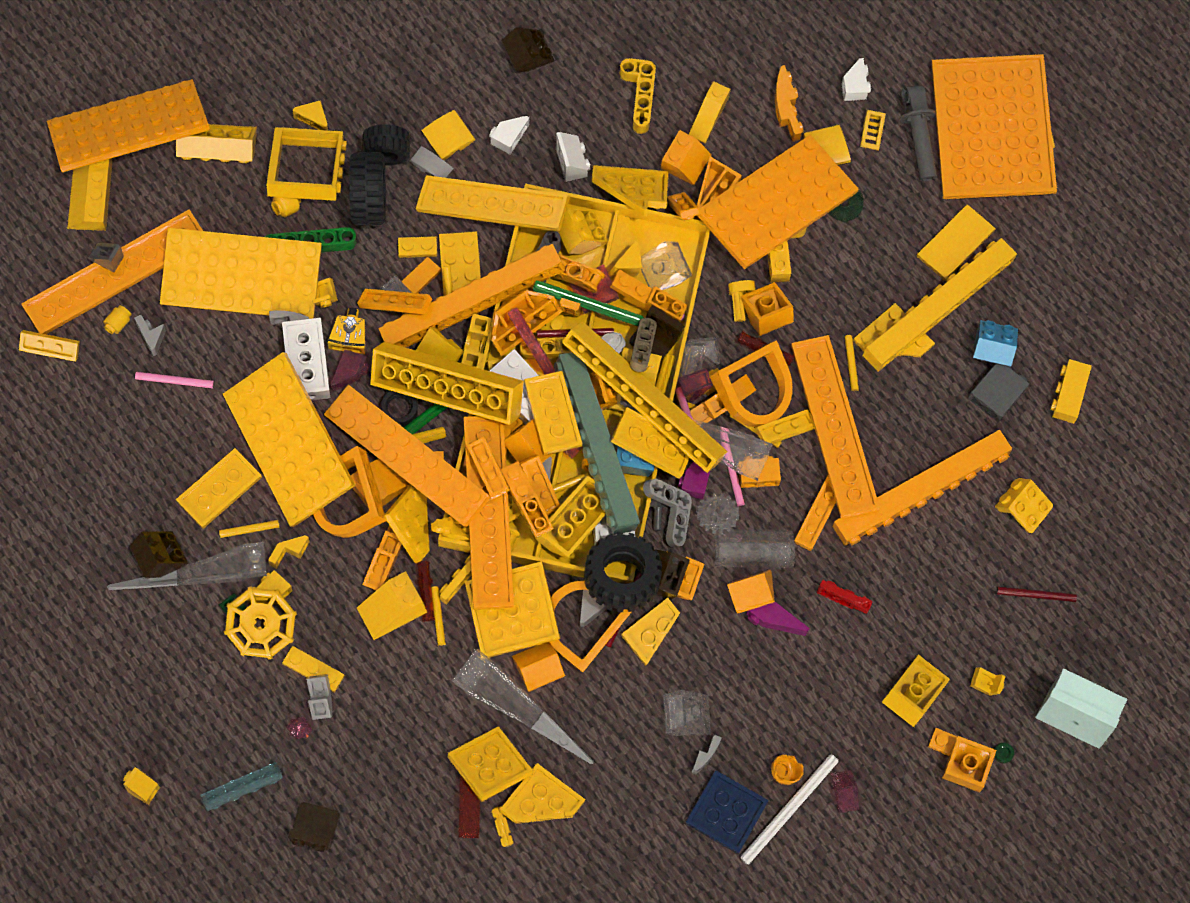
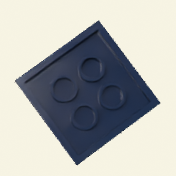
(726, 812)

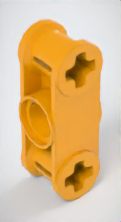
(587, 278)

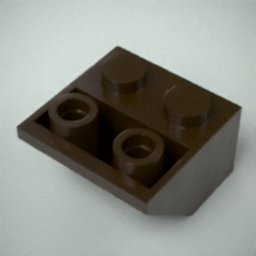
(527, 49)
(158, 553)
(672, 574)

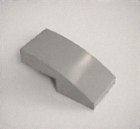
(430, 163)
(278, 317)
(320, 697)
(704, 758)

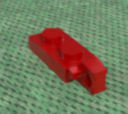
(844, 596)

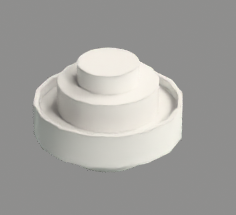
(615, 340)

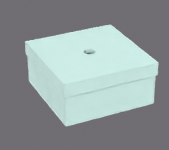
(1081, 708)

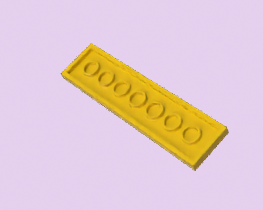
(493, 203)

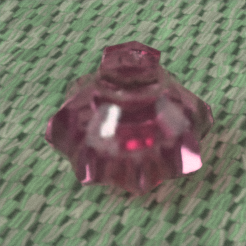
(299, 728)

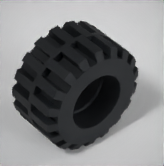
(389, 140)

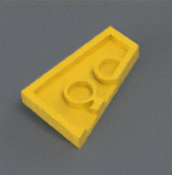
(650, 630)

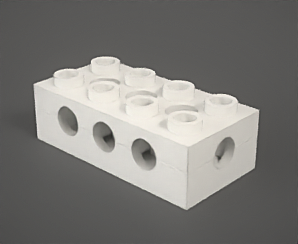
(311, 331)

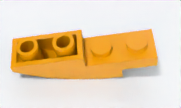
(784, 104)
(645, 296)
(714, 406)
(526, 499)

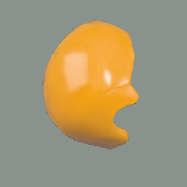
(788, 763)

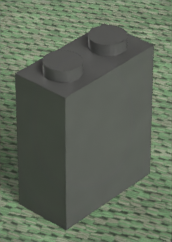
(999, 391)

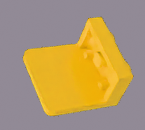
(1025, 503)

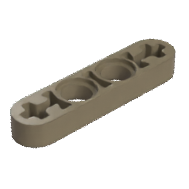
(643, 344)

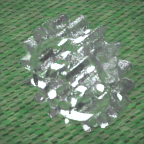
(724, 509)

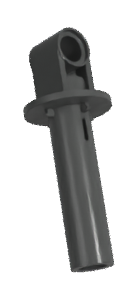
(917, 115)

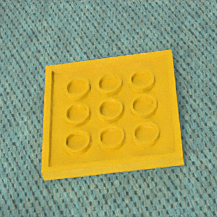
(520, 627)

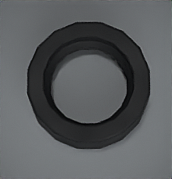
(389, 396)

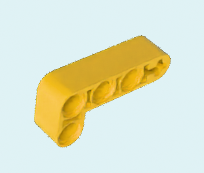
(642, 97)

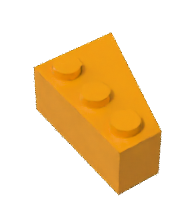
(716, 181)

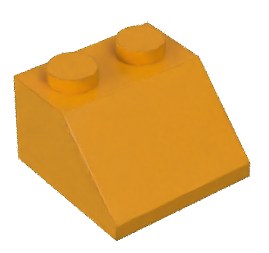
(685, 158)
(768, 308)
(969, 764)

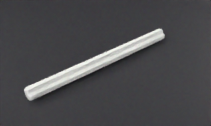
(789, 809)

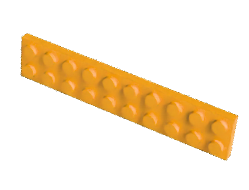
(97, 284)
(835, 427)
(407, 456)
(490, 528)

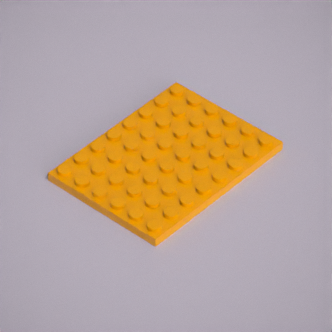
(993, 127)

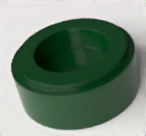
(1004, 753)

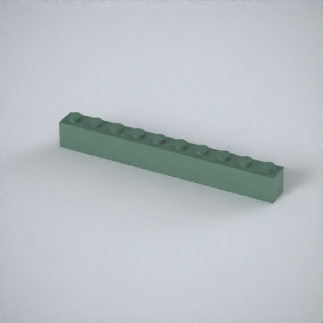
(598, 446)

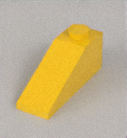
(710, 112)

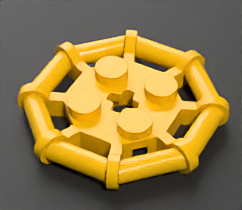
(261, 611)

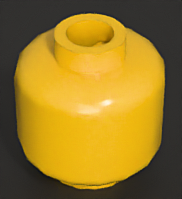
(285, 206)

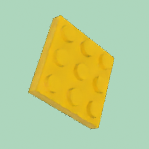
(490, 763)

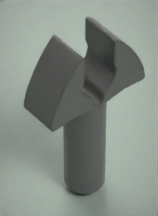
(657, 514)

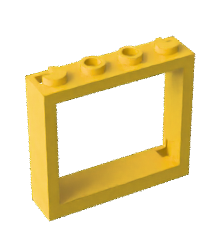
(311, 138)

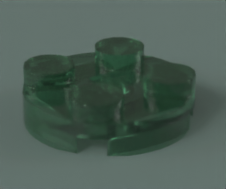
(849, 212)

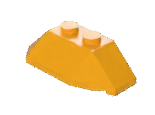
(536, 310)

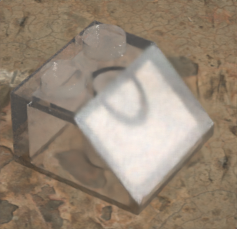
(665, 266)
(686, 713)

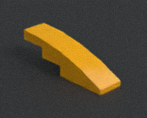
(383, 560)

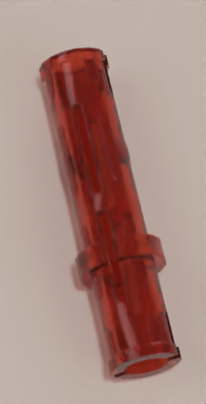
(757, 344)
(426, 590)

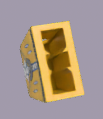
(348, 333)

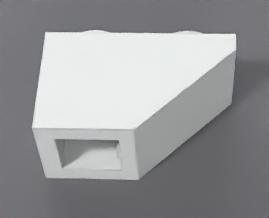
(855, 83)

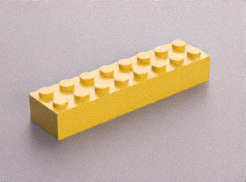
(447, 383)

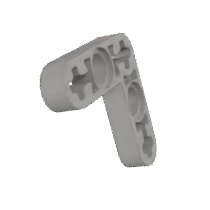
(675, 533)

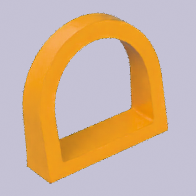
(728, 396)
(375, 516)
(580, 663)

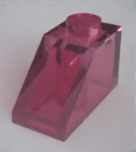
(349, 370)

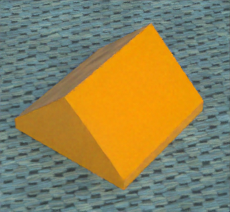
(525, 443)
(752, 591)
(538, 666)

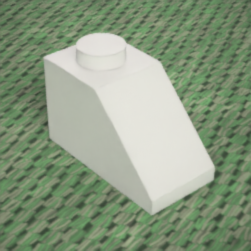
(509, 133)

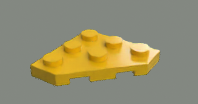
(884, 321)
(410, 522)
(541, 799)

